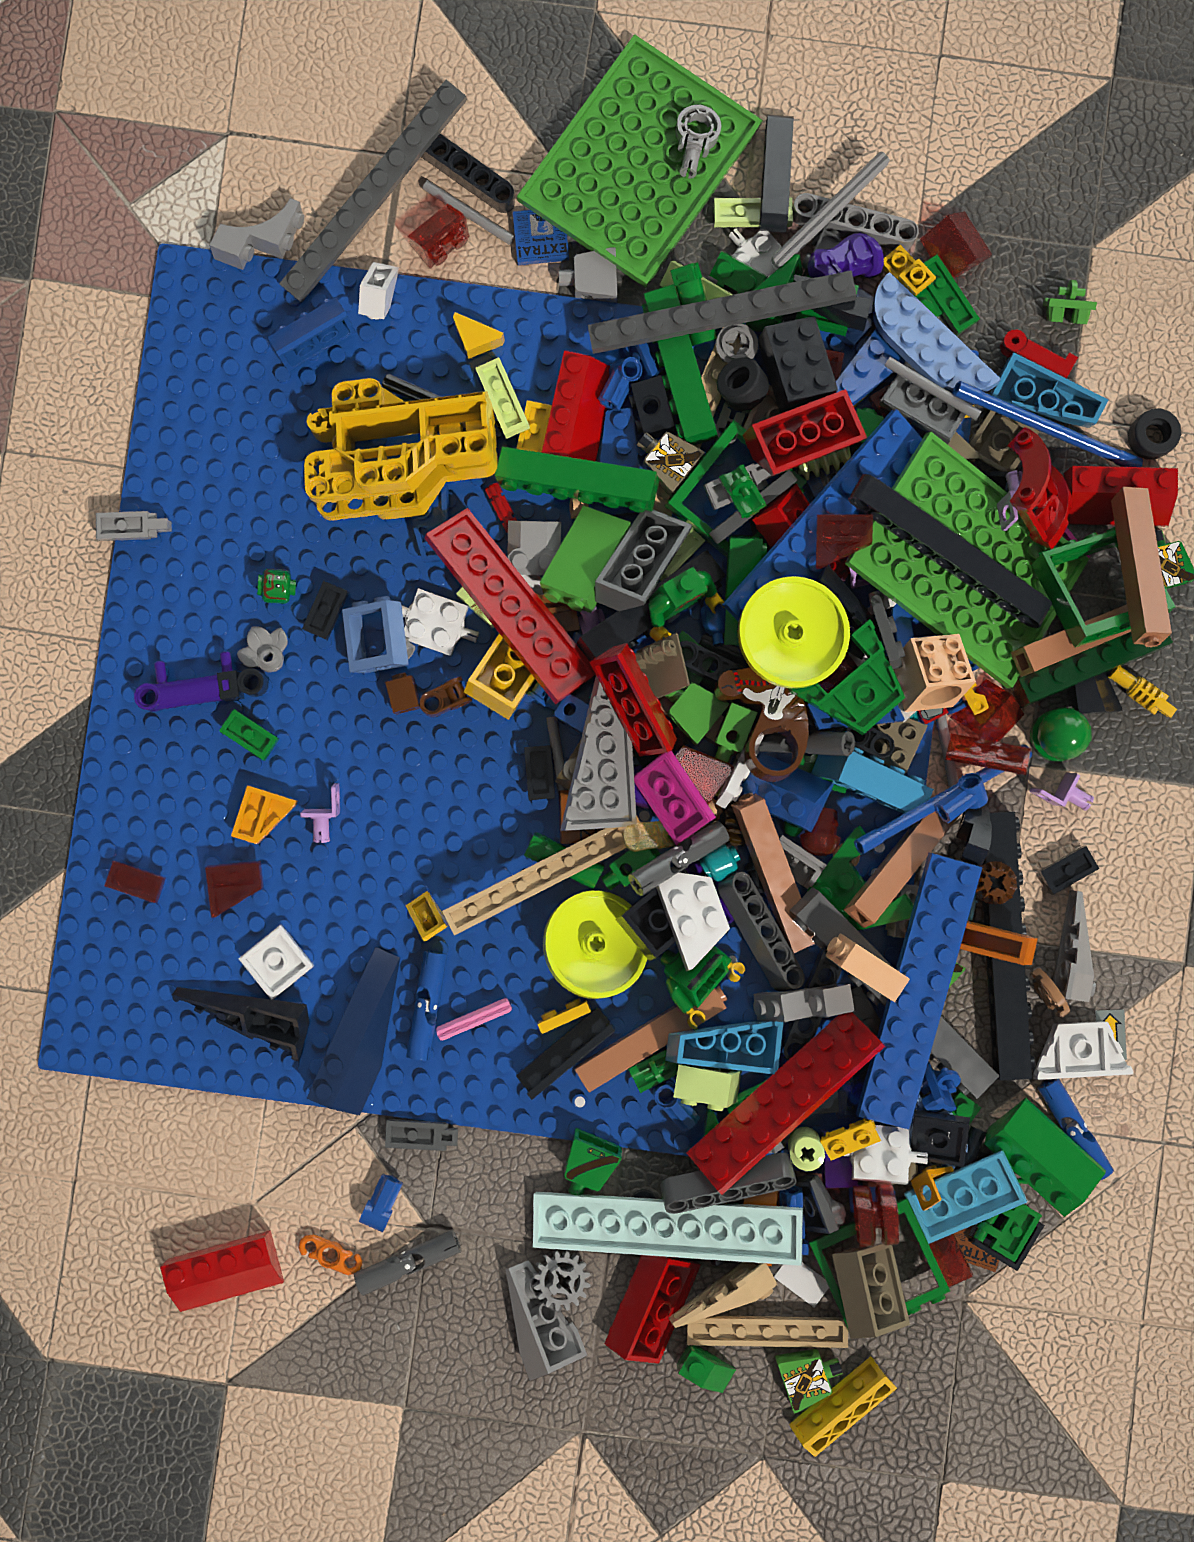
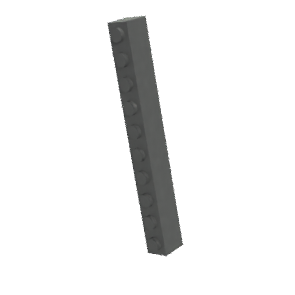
(949, 1048)

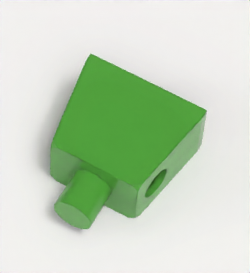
(695, 711)

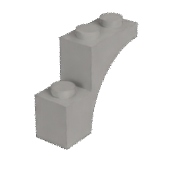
(274, 237)
(803, 1003)

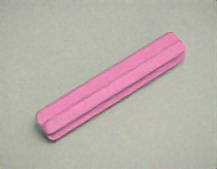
(473, 1019)

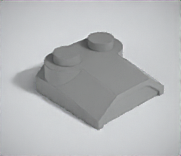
(533, 545)

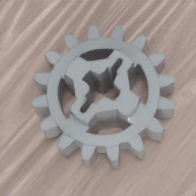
(553, 1287)

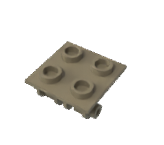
(663, 665)
(906, 738)

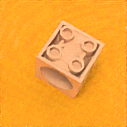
(934, 672)

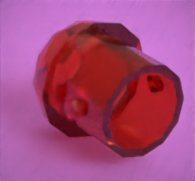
(824, 836)

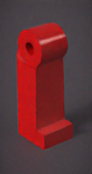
(1017, 342)

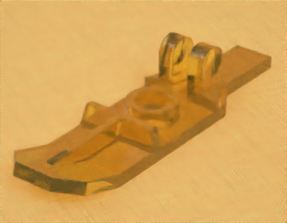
(648, 836)

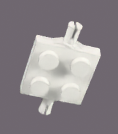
(756, 250)
(436, 622)
(886, 1160)

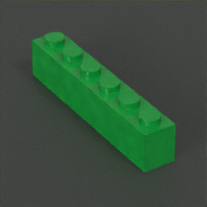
(682, 375)
(577, 479)

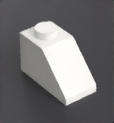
(377, 290)

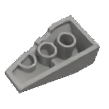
(1074, 961)
(542, 1333)

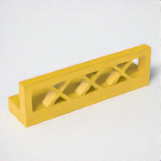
(855, 1389)

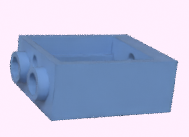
(393, 632)

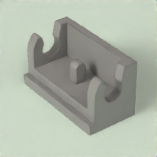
(803, 865)

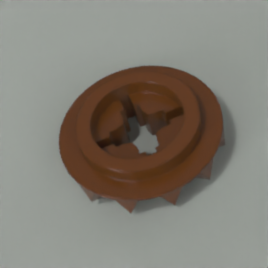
(1008, 883)

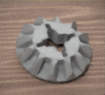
(729, 334)

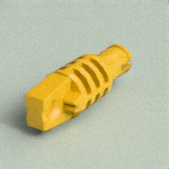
(1143, 692)

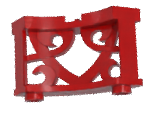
(1041, 487)

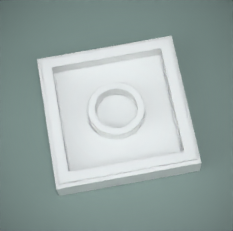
(276, 962)

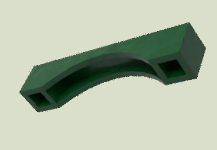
(1081, 667)

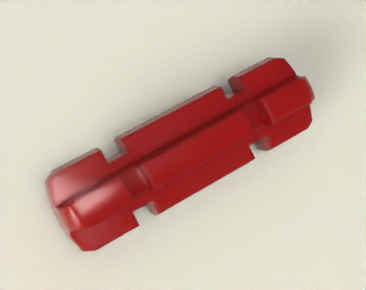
(500, 504)

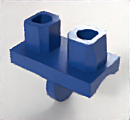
(941, 1085)

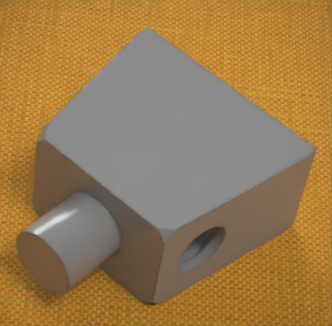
(592, 277)

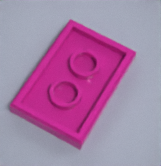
(673, 797)

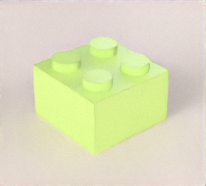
(707, 1085)

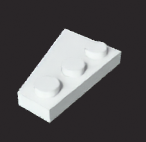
(731, 789)

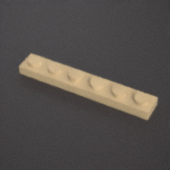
(768, 1331)

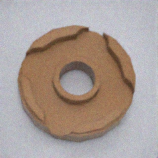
(1049, 992)

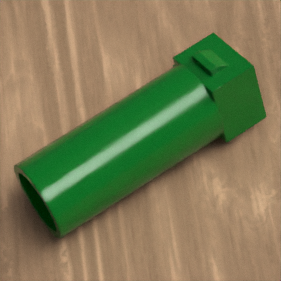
(691, 290)
(543, 847)

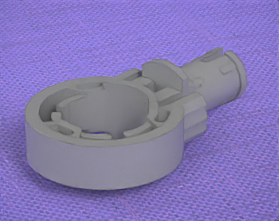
(696, 141)

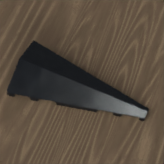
(1094, 694)
(274, 1021)

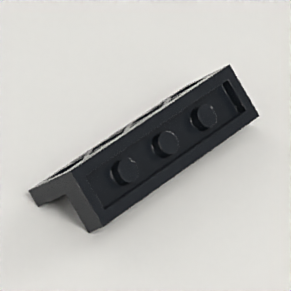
(565, 1052)

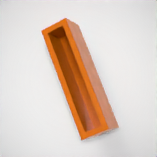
(999, 943)

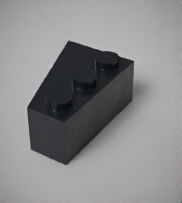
(855, 610)

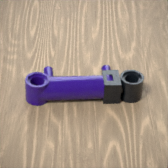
(225, 686)

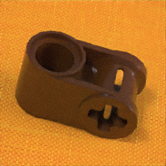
(446, 697)

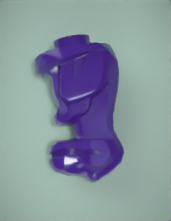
(855, 253)

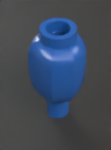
(714, 623)

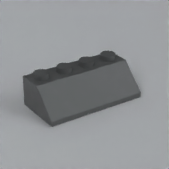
(640, 560)

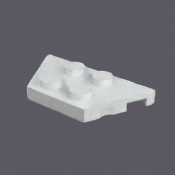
(693, 915)
(1081, 1051)

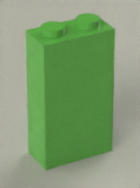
(583, 558)

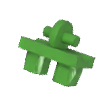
(1081, 309)

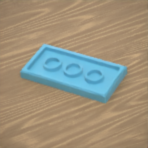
(968, 1197)

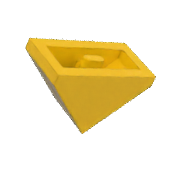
(476, 336)
(427, 916)

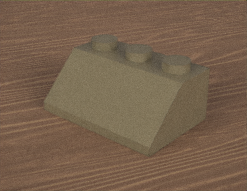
(871, 1290)

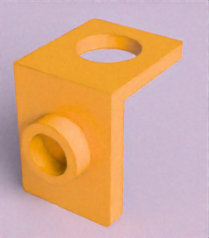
(927, 1178)

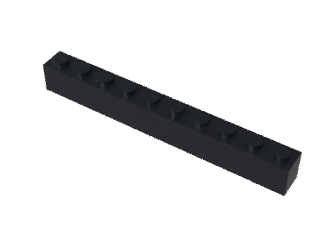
(1006, 979)

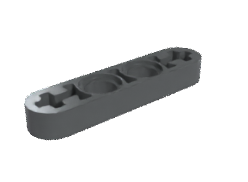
(768, 494)

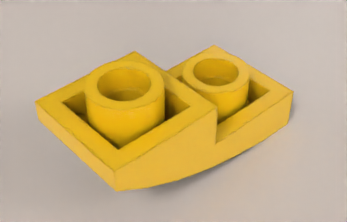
(908, 271)

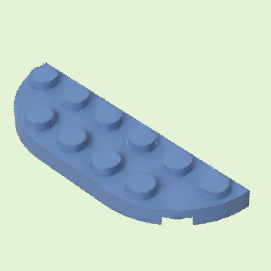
(925, 340)

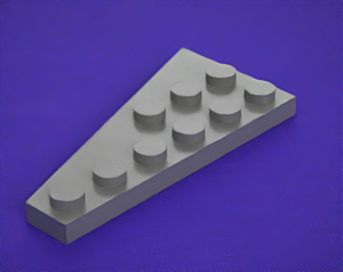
(603, 773)

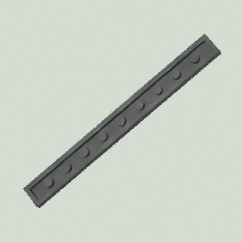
(373, 191)
(722, 312)

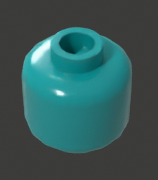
(720, 862)

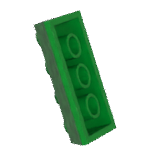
(1045, 1157)

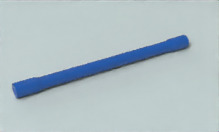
(977, 396)
(878, 836)

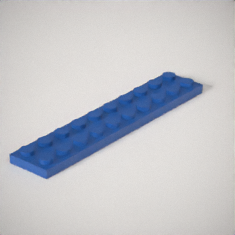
(794, 554)
(913, 1019)

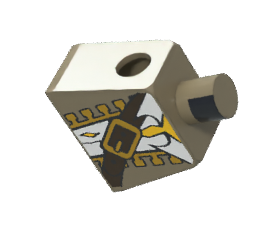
(670, 458)

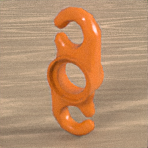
(337, 1265)

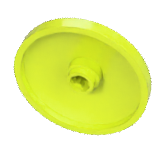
(793, 632)
(590, 948)

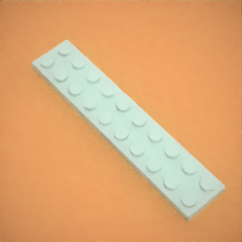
(646, 1228)

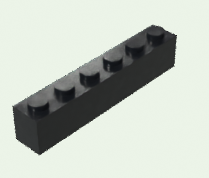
(633, 623)

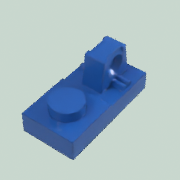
(649, 363)

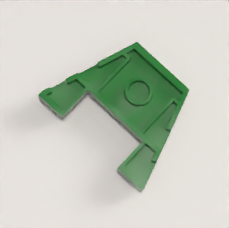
(865, 693)
(842, 881)

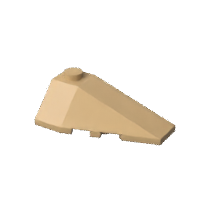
(736, 1288)

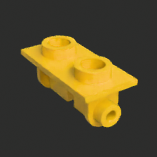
(842, 1141)

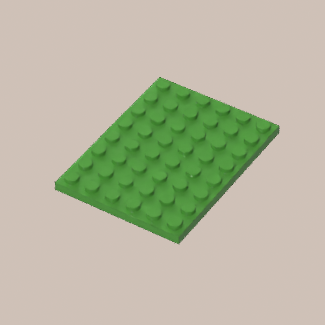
(619, 162)
(966, 503)

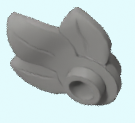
(261, 647)

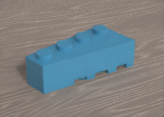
(1047, 393)
(873, 780)
(738, 1046)

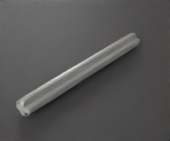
(830, 209)

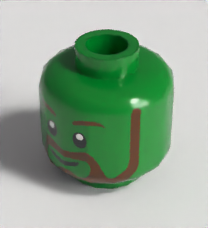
(276, 586)

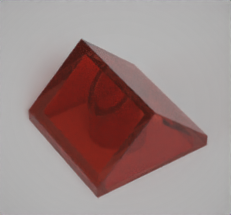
(956, 244)
(996, 720)

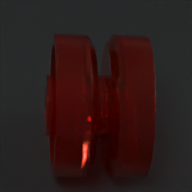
(878, 1214)

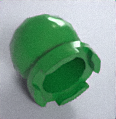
(1060, 734)

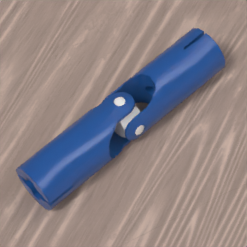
(424, 1022)
(1063, 1106)

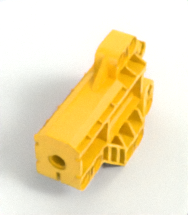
(422, 465)

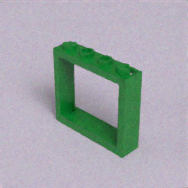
(675, 504)
(1061, 600)
(913, 1304)

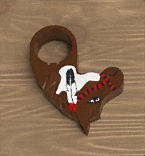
(777, 712)

